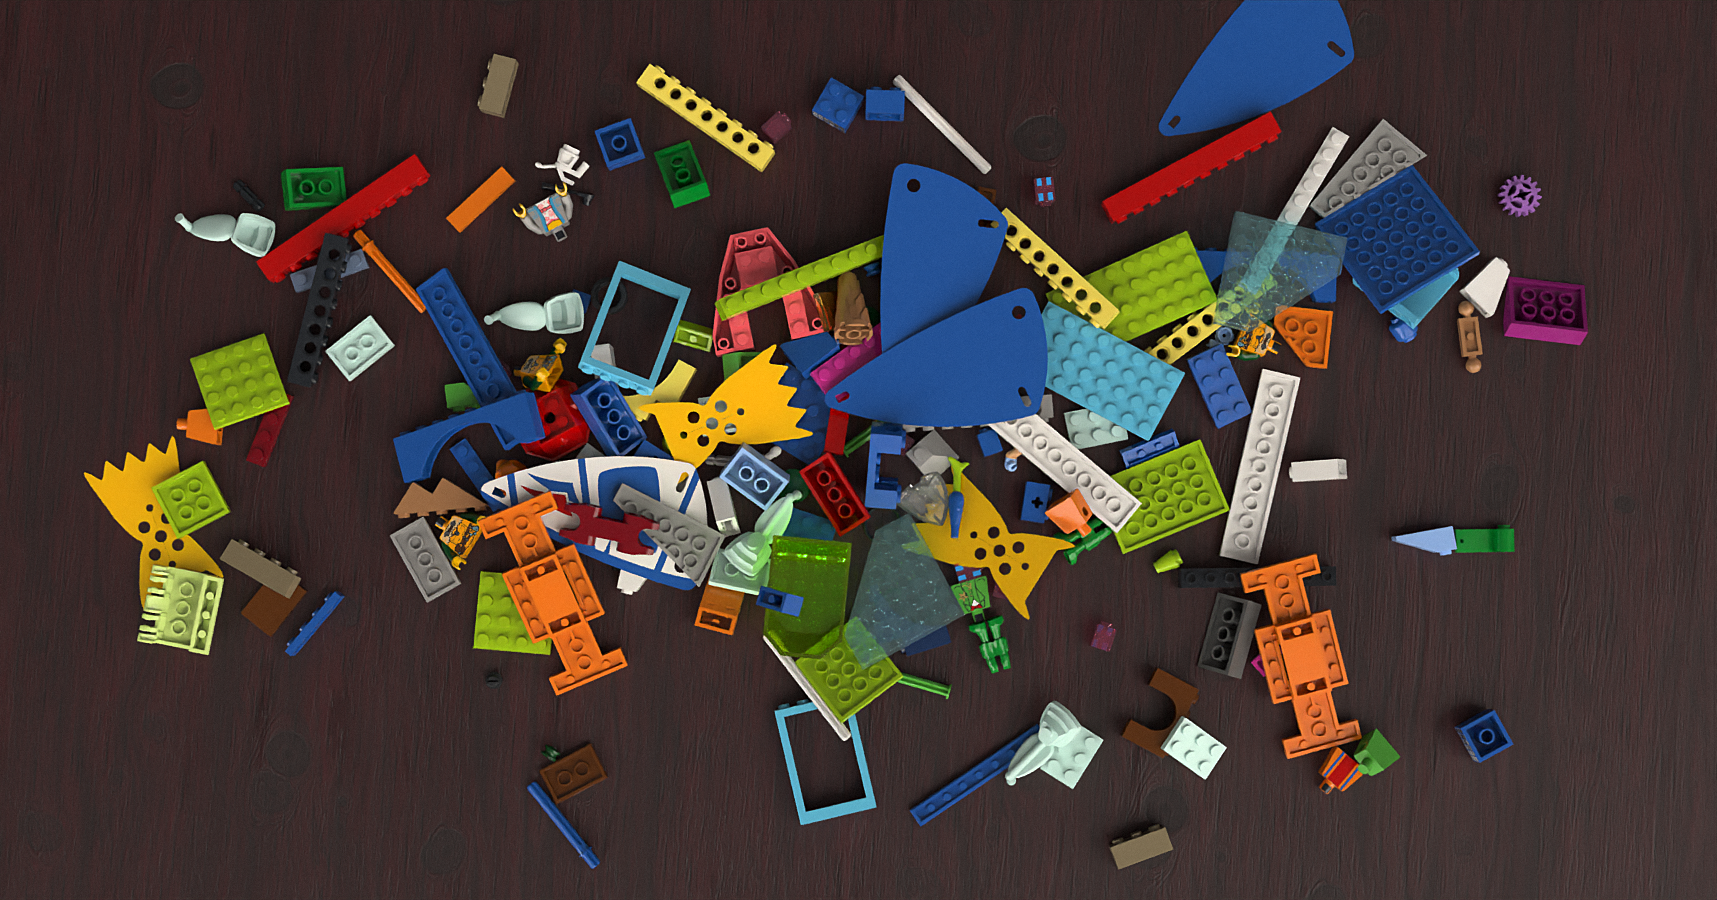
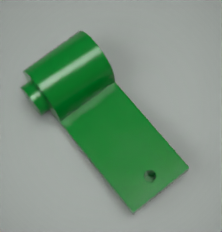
(1485, 540)

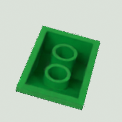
(682, 174)
(313, 188)

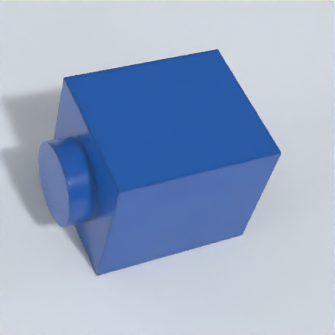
(989, 442)

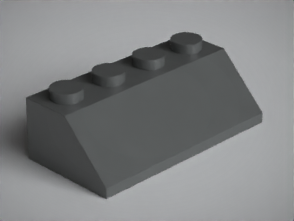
(1229, 635)

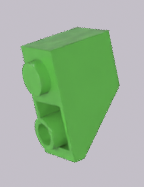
(460, 396)

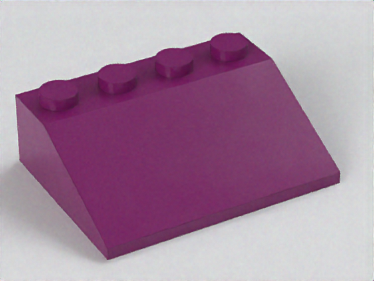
(1545, 311)

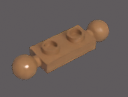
(1469, 336)

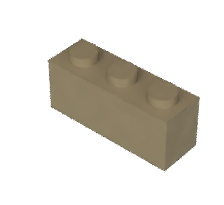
(498, 85)
(1140, 846)

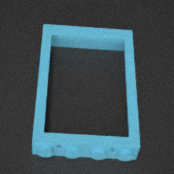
(622, 377)
(829, 811)

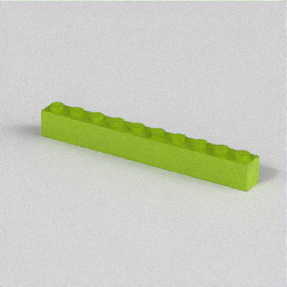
(800, 278)

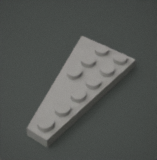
(1374, 161)
(679, 536)

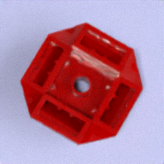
(569, 428)

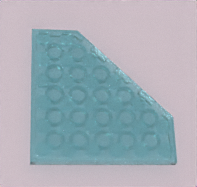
(1272, 268)
(898, 595)

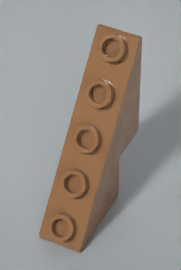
(444, 498)

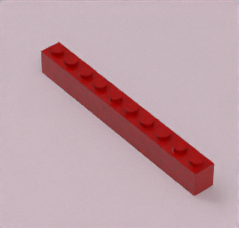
(1190, 168)
(344, 218)

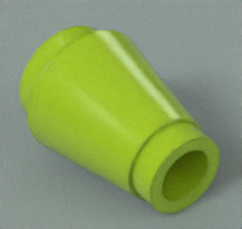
(1168, 561)

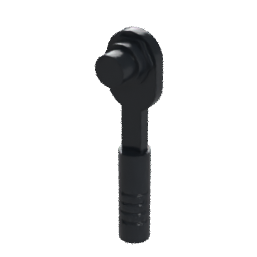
(587, 197)

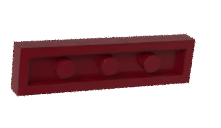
(268, 434)

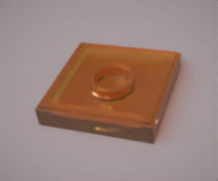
(826, 308)

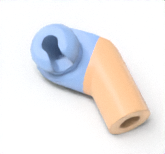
(1011, 459)

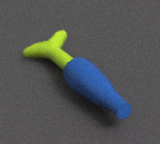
(956, 498)

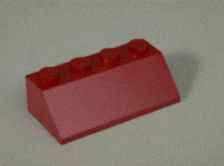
(835, 494)

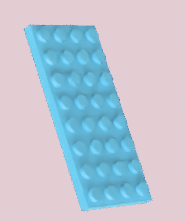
(1106, 373)

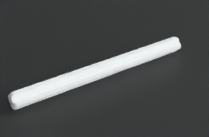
(942, 124)
(790, 664)

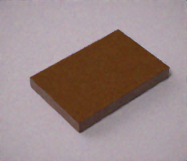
(271, 609)
(573, 773)

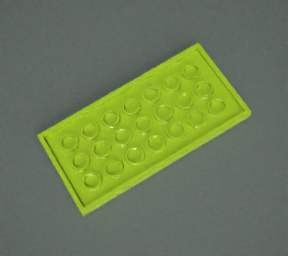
(1148, 288)

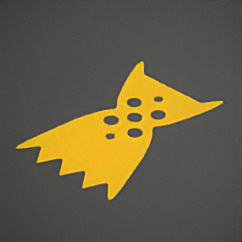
(750, 388)
(126, 497)
(980, 516)

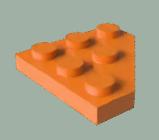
(1306, 333)

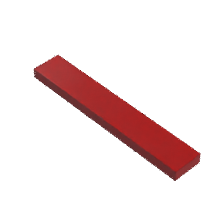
(836, 427)

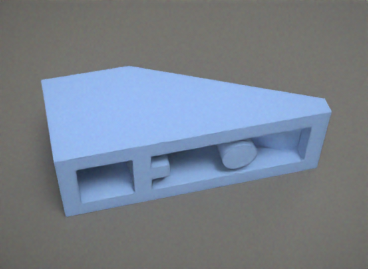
(1433, 540)

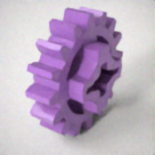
(1521, 203)

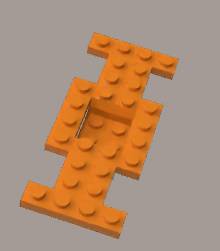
(545, 595)
(1309, 655)

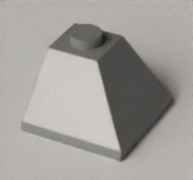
(931, 454)

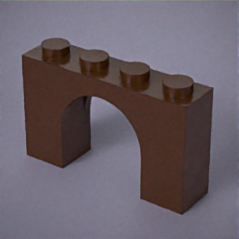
(1182, 697)

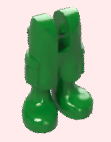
(1087, 542)
(993, 648)

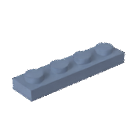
(303, 279)

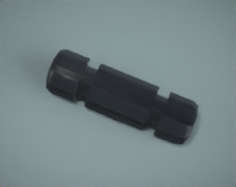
(249, 195)

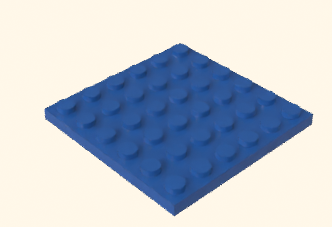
(1398, 239)

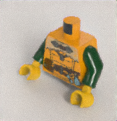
(1255, 343)
(542, 371)
(459, 535)

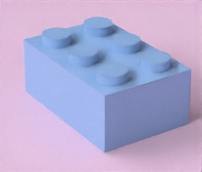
(754, 476)

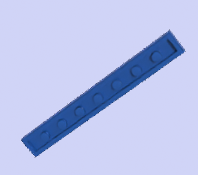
(969, 780)

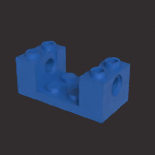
(883, 491)

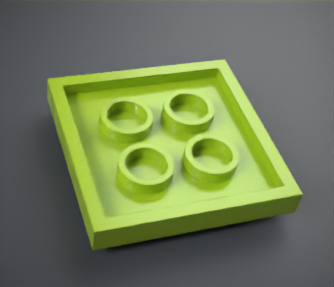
(191, 499)

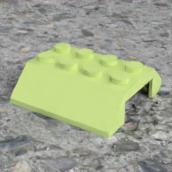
(183, 609)

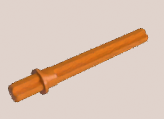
(370, 248)

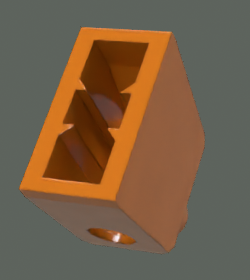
(200, 427)
(1071, 513)

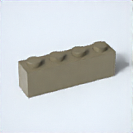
(260, 568)

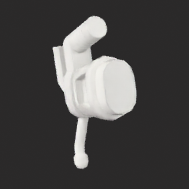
(566, 159)

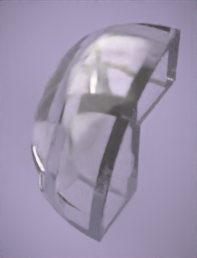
(927, 499)

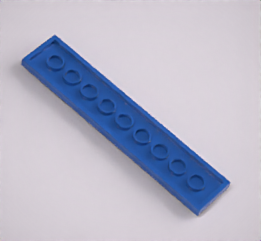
(467, 344)

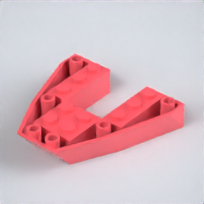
(747, 262)

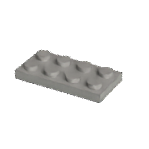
(425, 559)

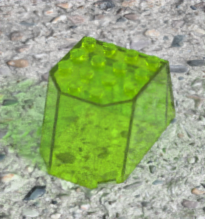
(821, 576)

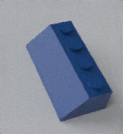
(608, 417)

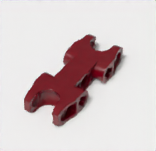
(622, 531)

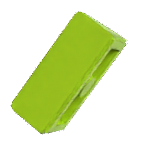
(694, 335)

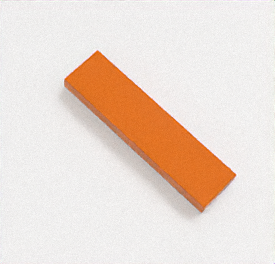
(480, 199)

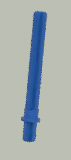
(563, 824)

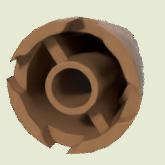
(852, 316)

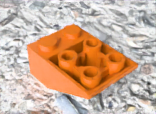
(719, 609)

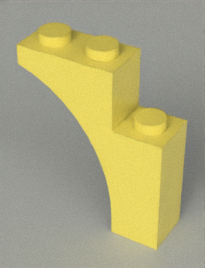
(668, 391)

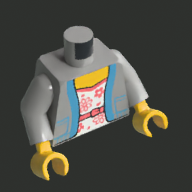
(549, 214)

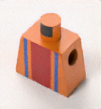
(1338, 771)

